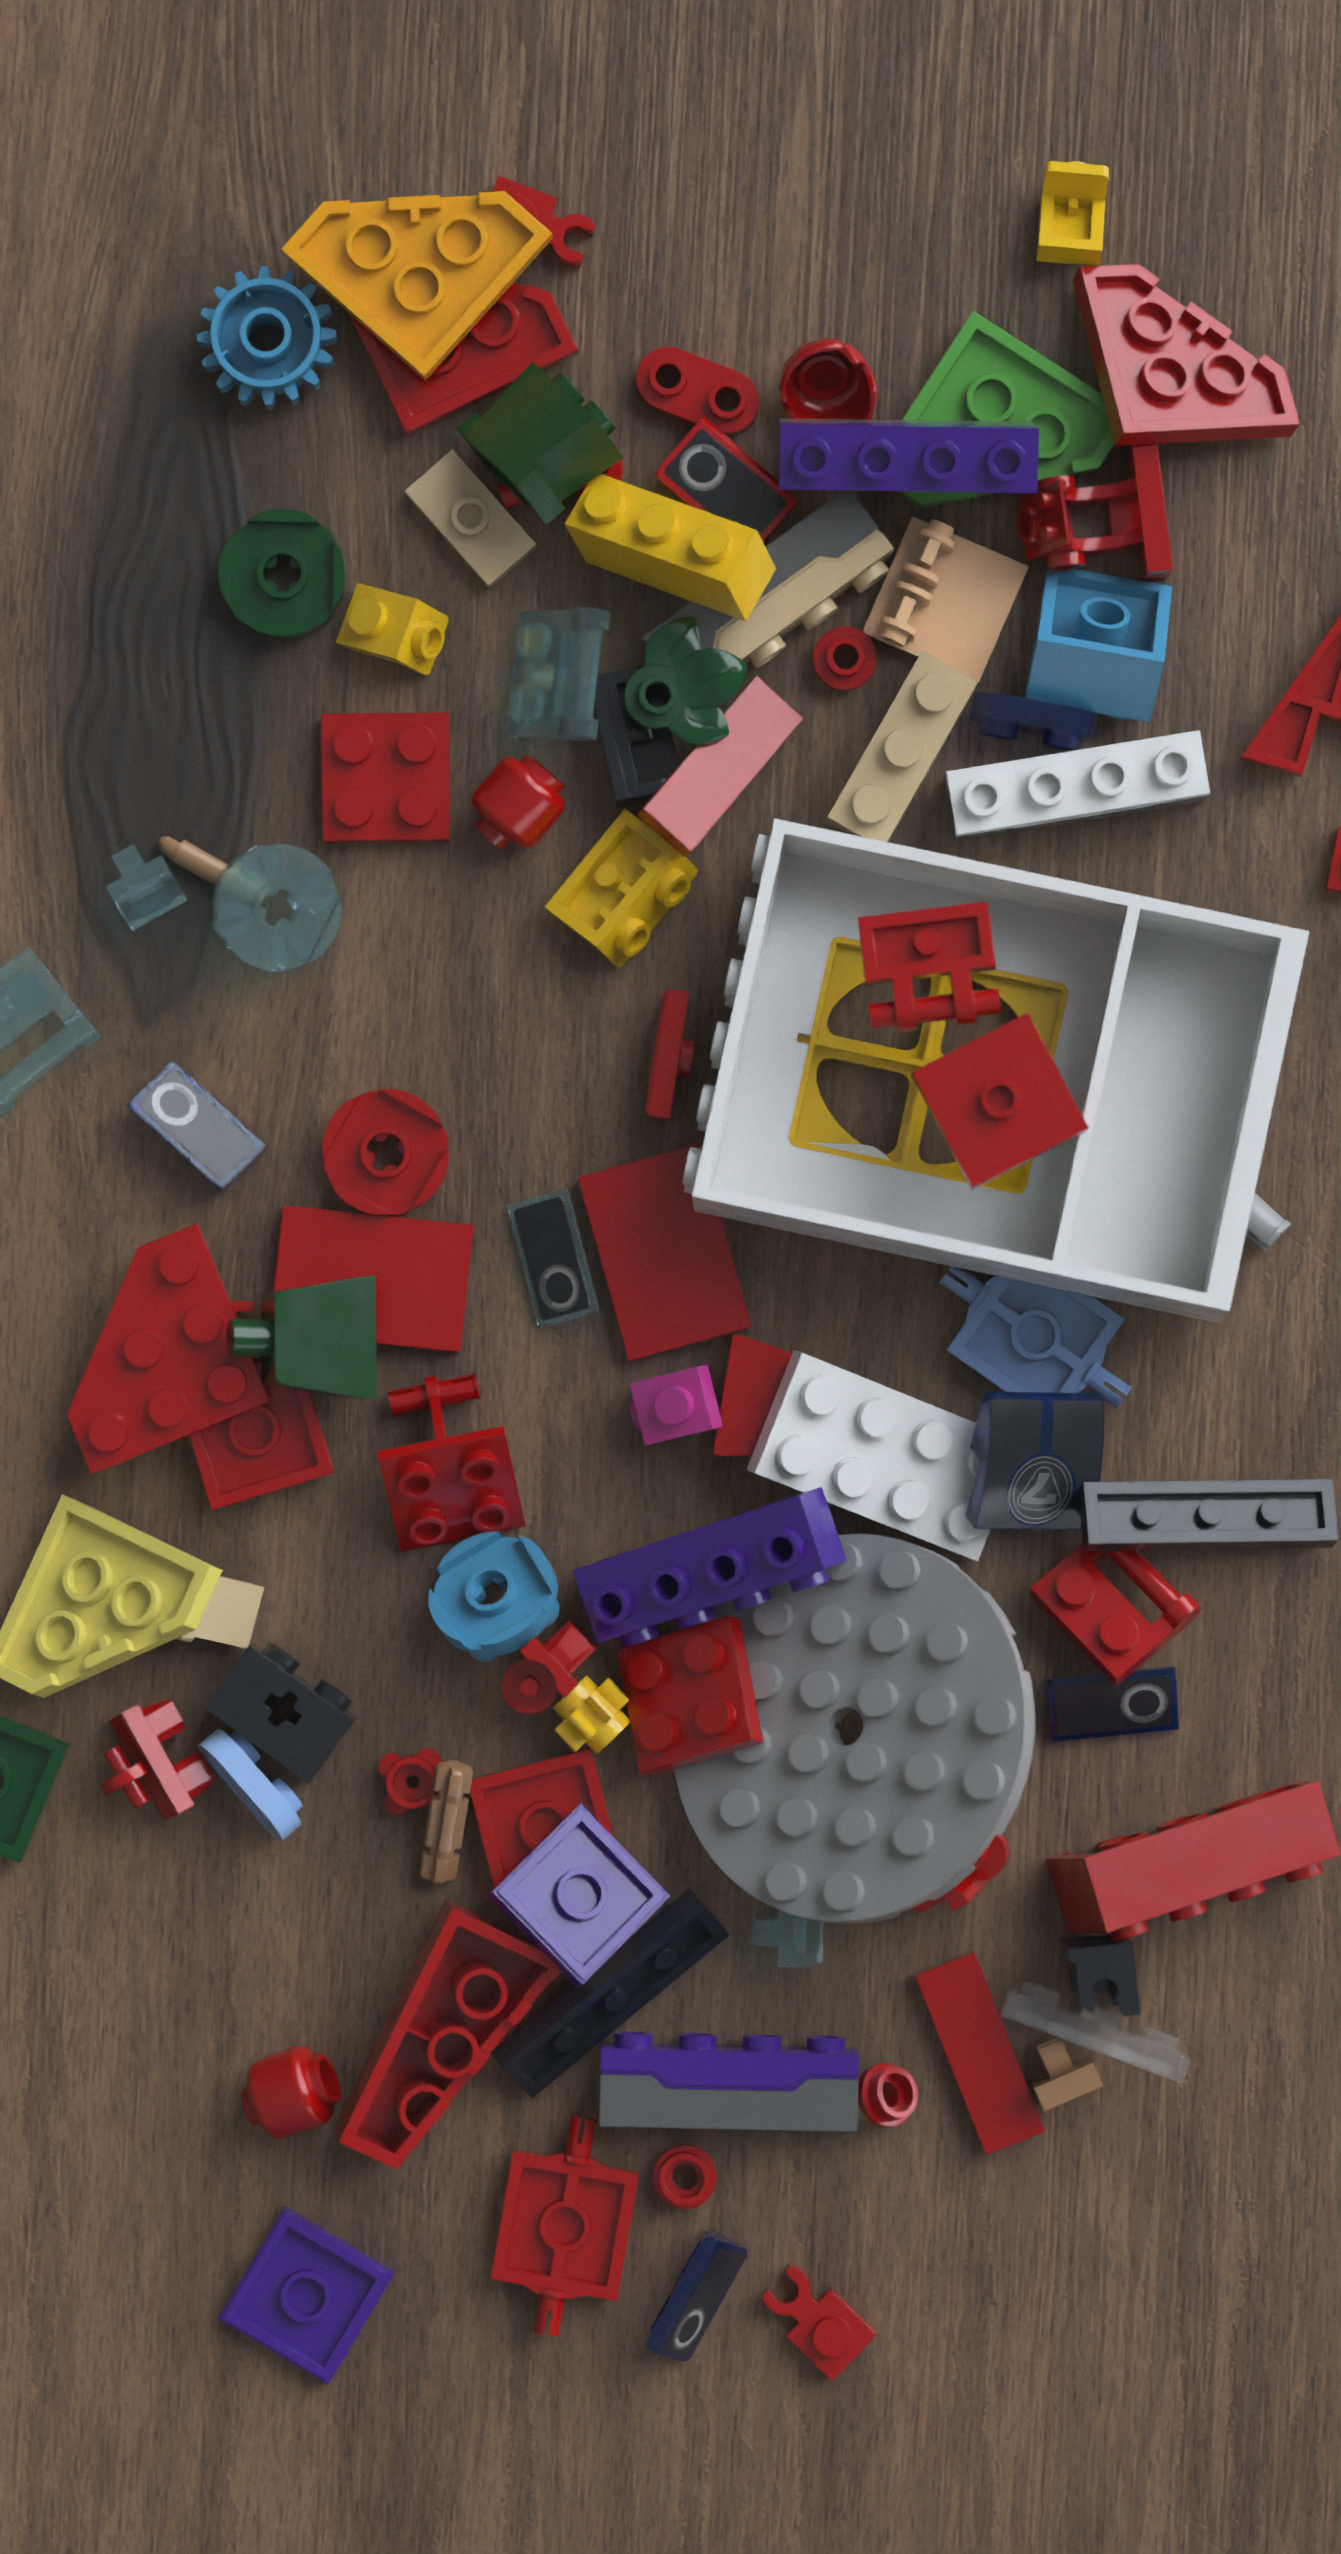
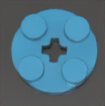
(512, 1621)

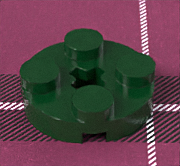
(256, 548)

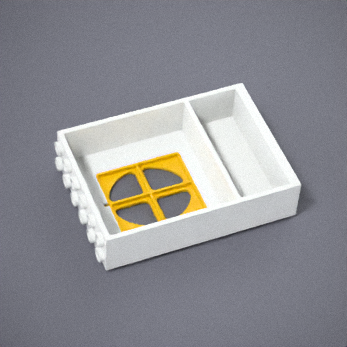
(1147, 1005)

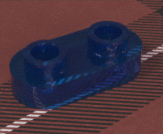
(1005, 715)

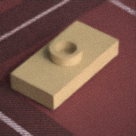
(470, 519)

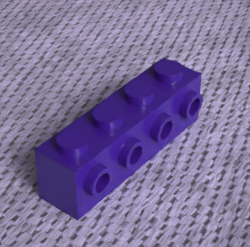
(710, 1566)

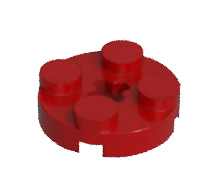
(376, 1117)

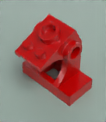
(1134, 516)

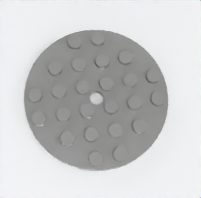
(939, 1751)

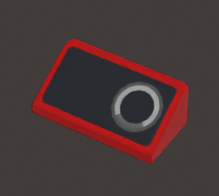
(725, 481)

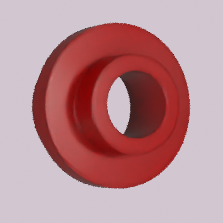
(841, 678)
(899, 2093)
(678, 2196)

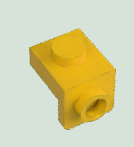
(1072, 213)
(393, 628)

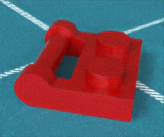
(1102, 1619)

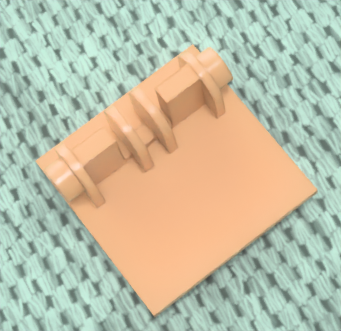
(945, 597)

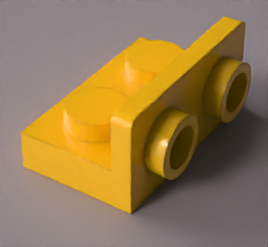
(623, 889)

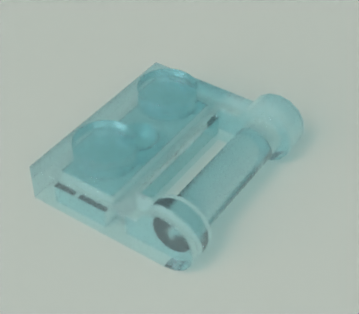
(556, 675)
(26, 999)

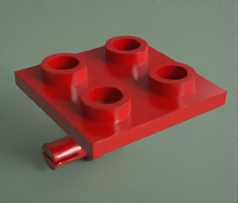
(452, 1483)

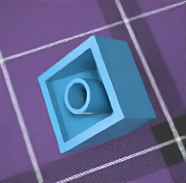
(1099, 643)

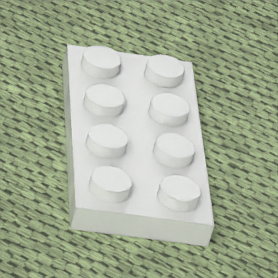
(872, 1453)

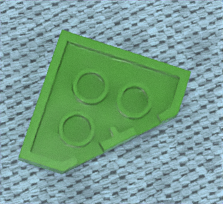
(1004, 380)

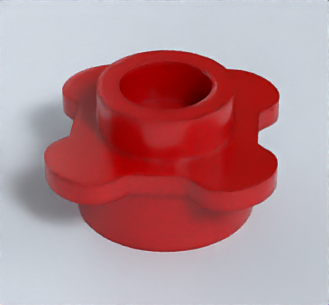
(398, 1769)

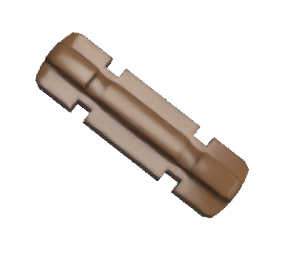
(446, 1821)

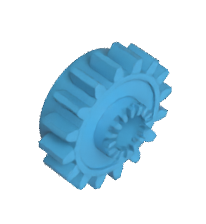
(259, 304)

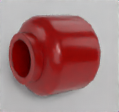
(518, 802)
(291, 2092)

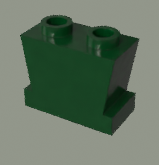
(542, 441)

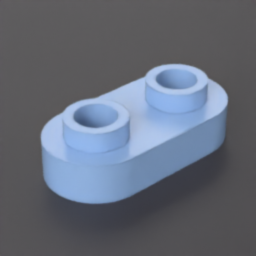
(268, 1802)

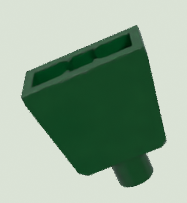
(314, 1338)

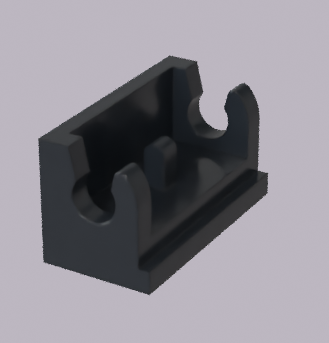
(635, 755)
(1096, 1960)

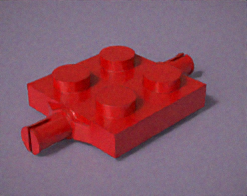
(565, 2225)

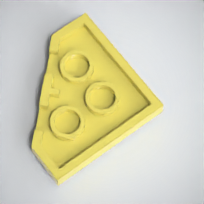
(97, 1600)

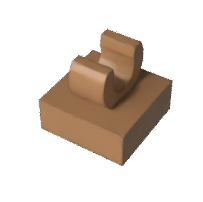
(1064, 2079)

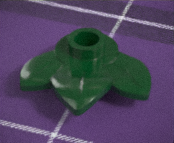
(694, 683)

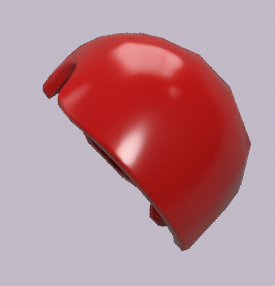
(827, 382)

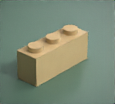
(902, 750)

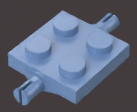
(1034, 1336)

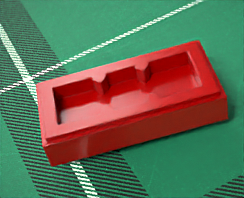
(671, 1055)

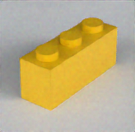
(670, 546)

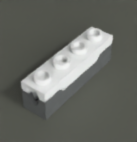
(1076, 786)

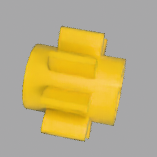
(591, 1714)

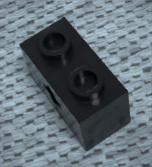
(245, 1708)

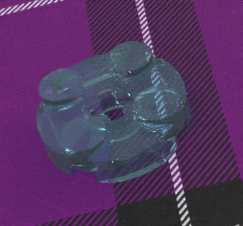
(310, 892)

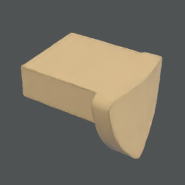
(229, 1613)

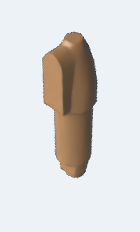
(193, 859)

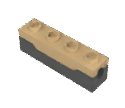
(814, 565)

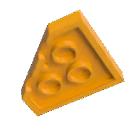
(418, 265)

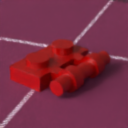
(926, 946)

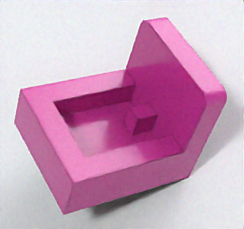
(674, 1405)

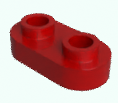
(697, 390)

